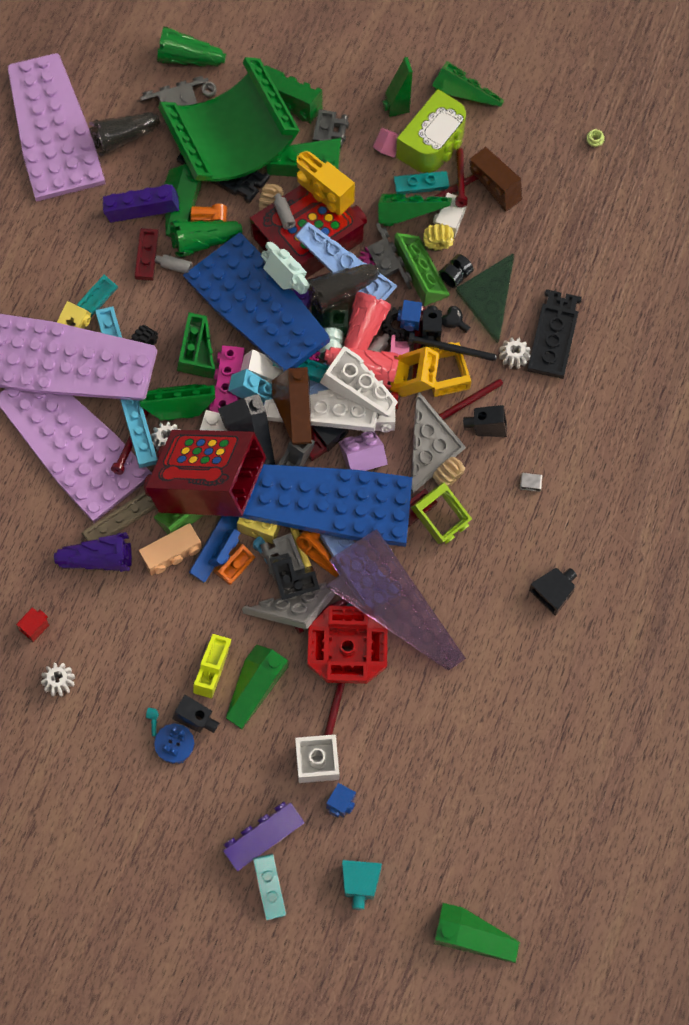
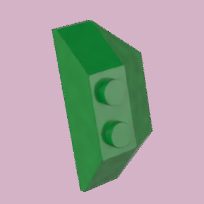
(178, 401)

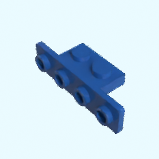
(217, 547)

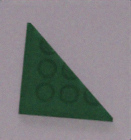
(488, 294)

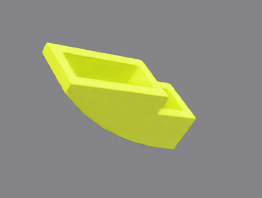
(211, 666)

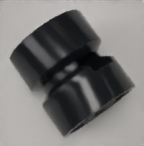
(454, 272)

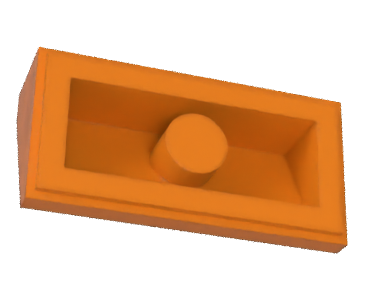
(238, 561)

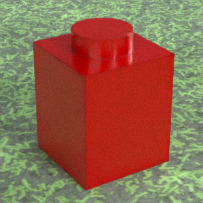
(33, 624)

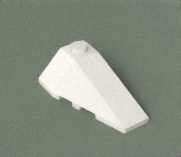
(354, 381)

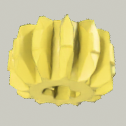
(438, 237)

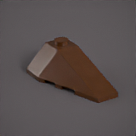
(292, 399)

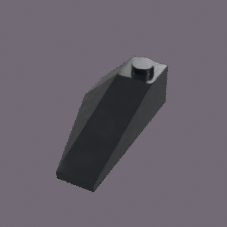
(250, 416)

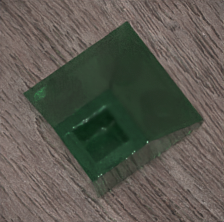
(334, 318)

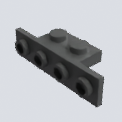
(181, 94)
(385, 258)

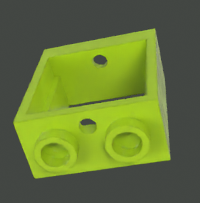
(442, 489)

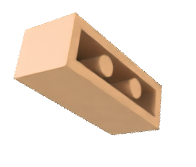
(170, 549)

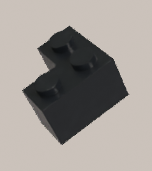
(291, 582)

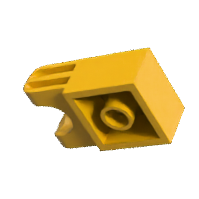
(325, 182)

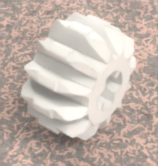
(514, 353)
(161, 433)
(65, 679)

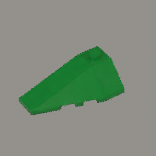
(399, 91)
(470, 933)

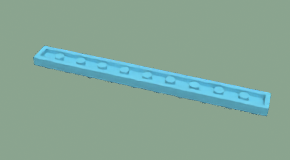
(132, 411)

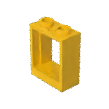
(425, 380)
(455, 384)

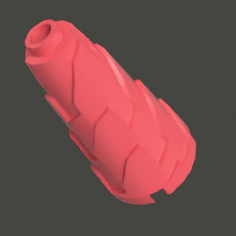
(365, 320)
(381, 363)

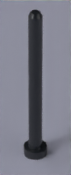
(450, 347)

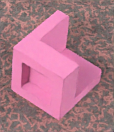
(386, 142)
(399, 347)

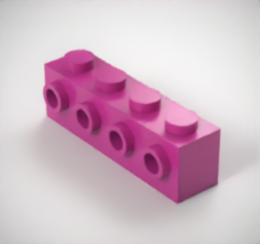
(230, 362)

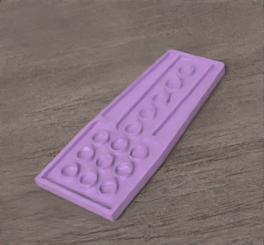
(52, 129)
(72, 360)
(74, 449)

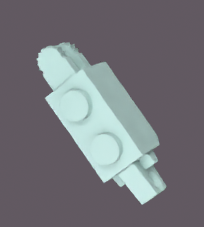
(284, 269)

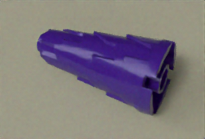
(103, 553)

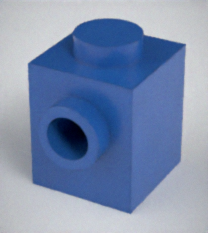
(410, 315)
(341, 801)

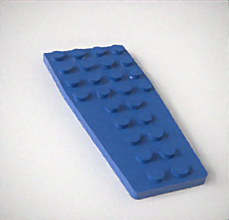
(256, 305)
(333, 501)

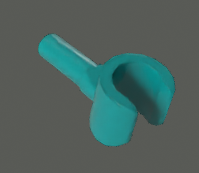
(153, 714)

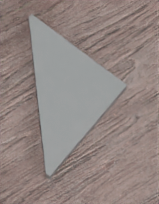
(431, 443)
(294, 611)

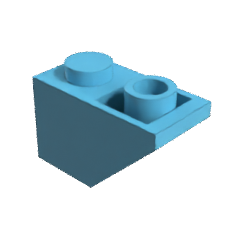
(248, 384)

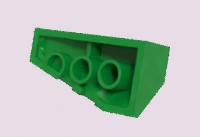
(454, 82)
(188, 192)
(397, 208)
(257, 679)

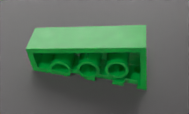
(297, 97)
(287, 162)

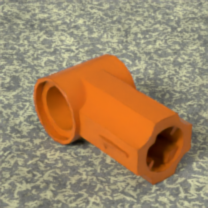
(212, 213)

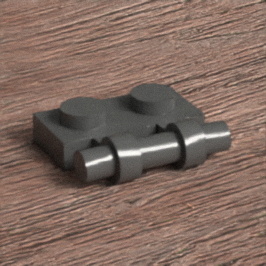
(325, 125)
(283, 545)

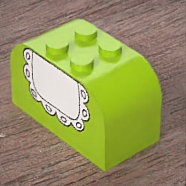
(432, 134)

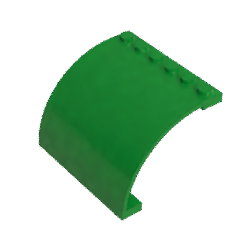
(234, 130)

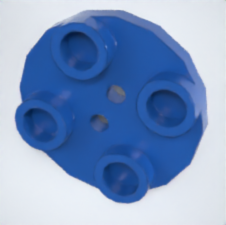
(169, 751)

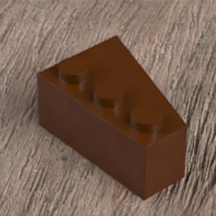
(497, 178)

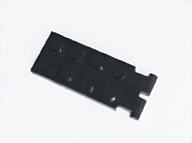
(243, 185)
(554, 335)

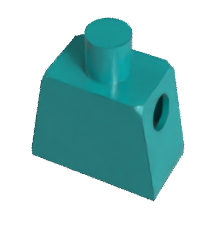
(360, 881)

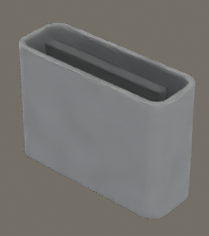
(531, 482)

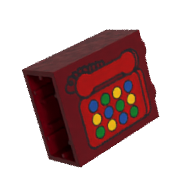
(344, 229)
(205, 472)

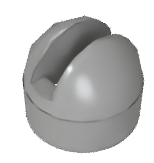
(211, 86)

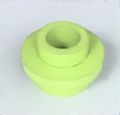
(595, 134)

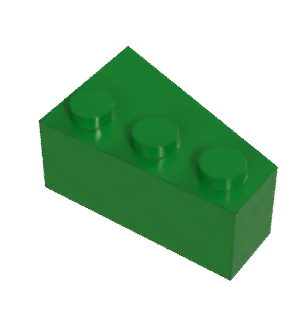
(196, 349)

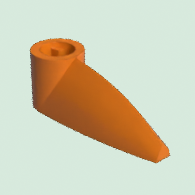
(312, 547)

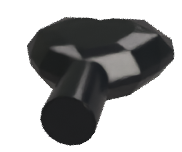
(454, 319)

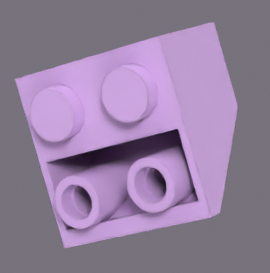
(363, 451)

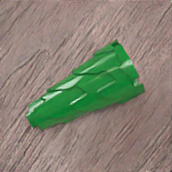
(185, 50)
(201, 235)

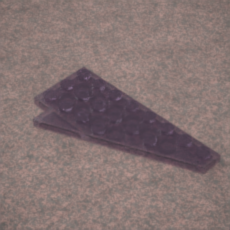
(383, 590)

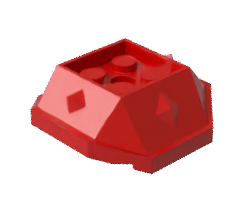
(346, 627)

